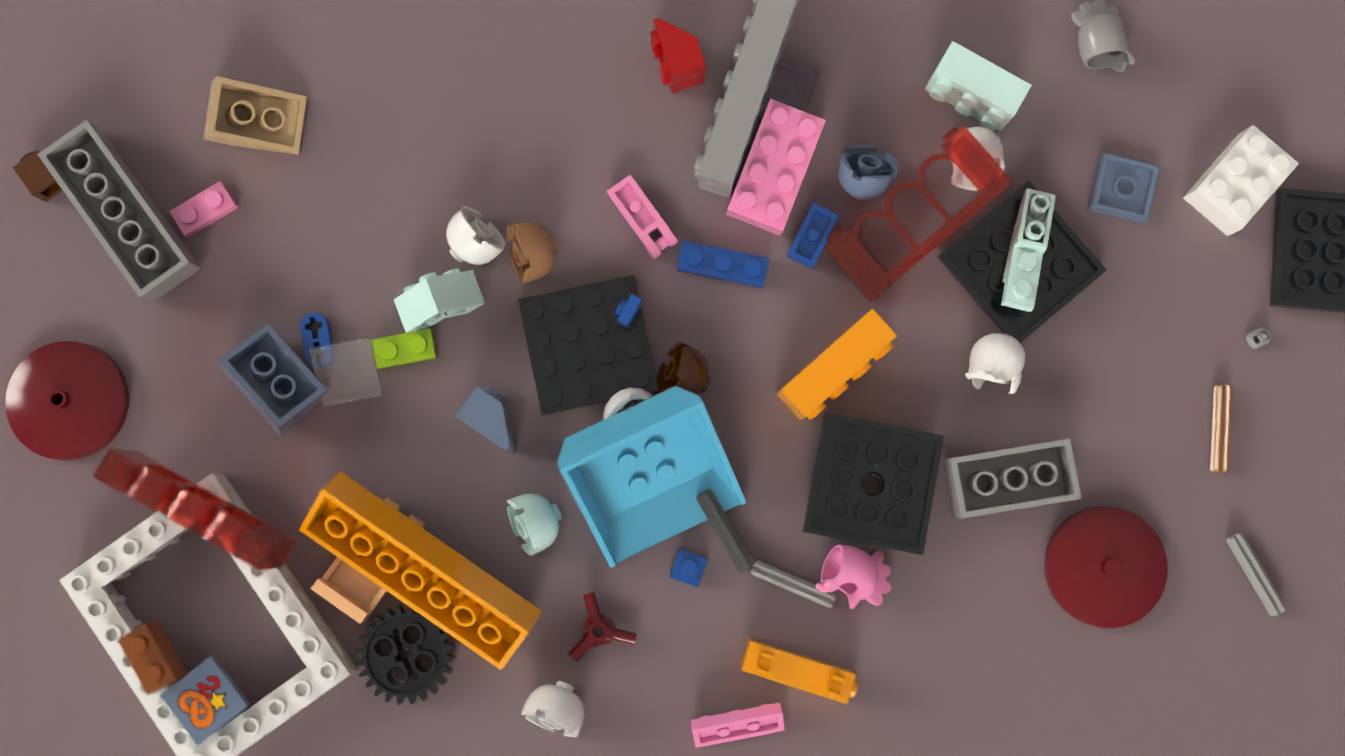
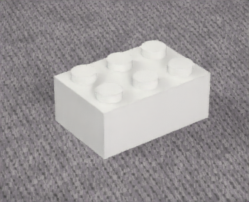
(1240, 180)

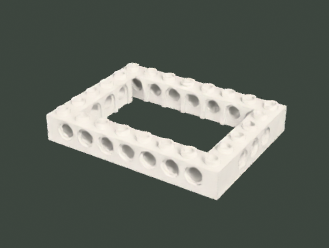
(277, 588)

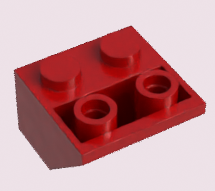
(679, 54)

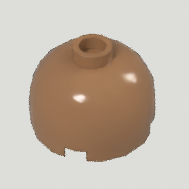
(531, 250)

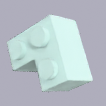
(438, 299)

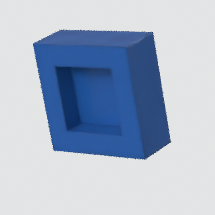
(628, 310)
(688, 567)

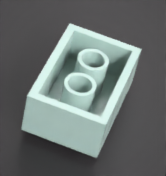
(977, 87)

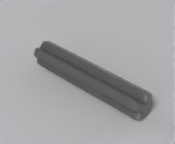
(725, 530)

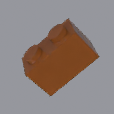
(152, 657)

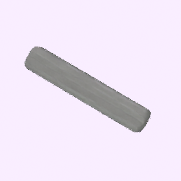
(1256, 574)
(792, 583)

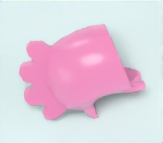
(856, 574)

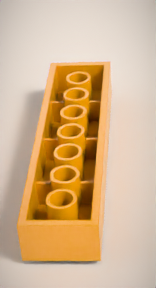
(419, 570)

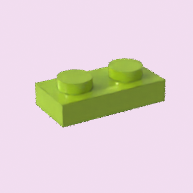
(404, 348)

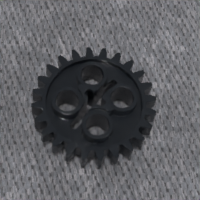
(380, 665)

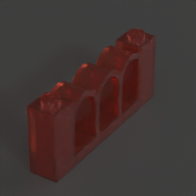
(861, 264)
(195, 508)

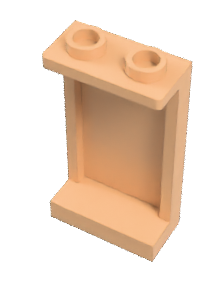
(351, 589)

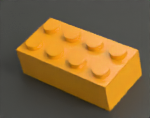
(838, 363)

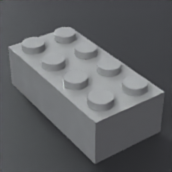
(1012, 479)

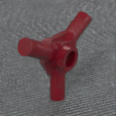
(598, 630)

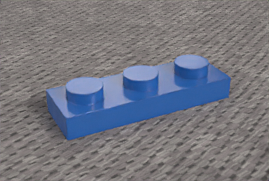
(722, 264)

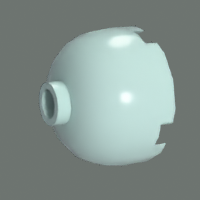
(534, 521)

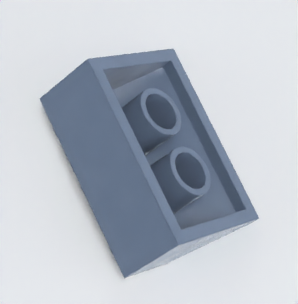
(273, 379)

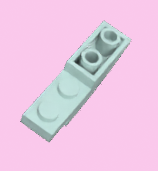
(1027, 250)

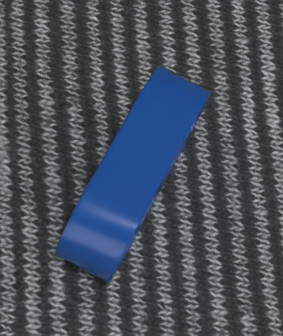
(309, 337)

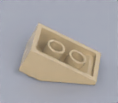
(254, 116)

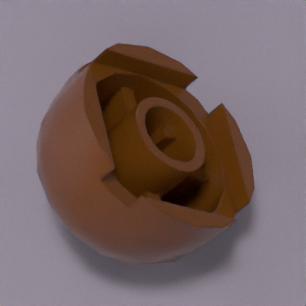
(685, 370)

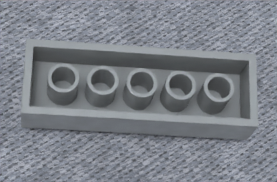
(119, 211)

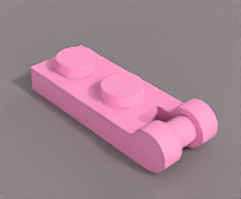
(641, 215)

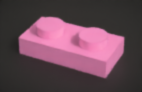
(203, 209)

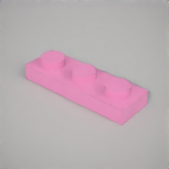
(737, 725)

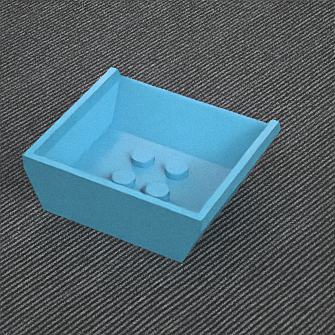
(644, 470)

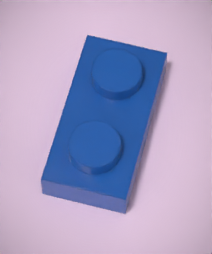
(812, 236)

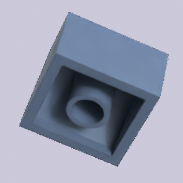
(489, 417)

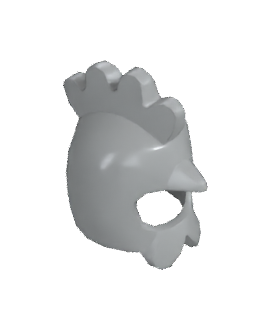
(1101, 33)

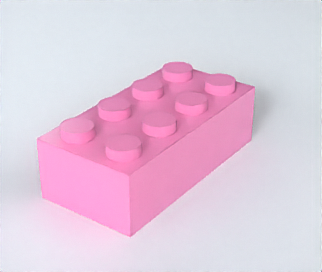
(775, 167)

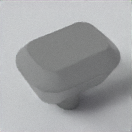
(1258, 338)

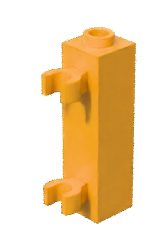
(799, 671)

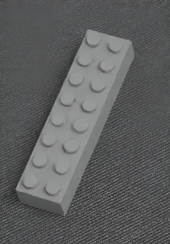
(744, 91)

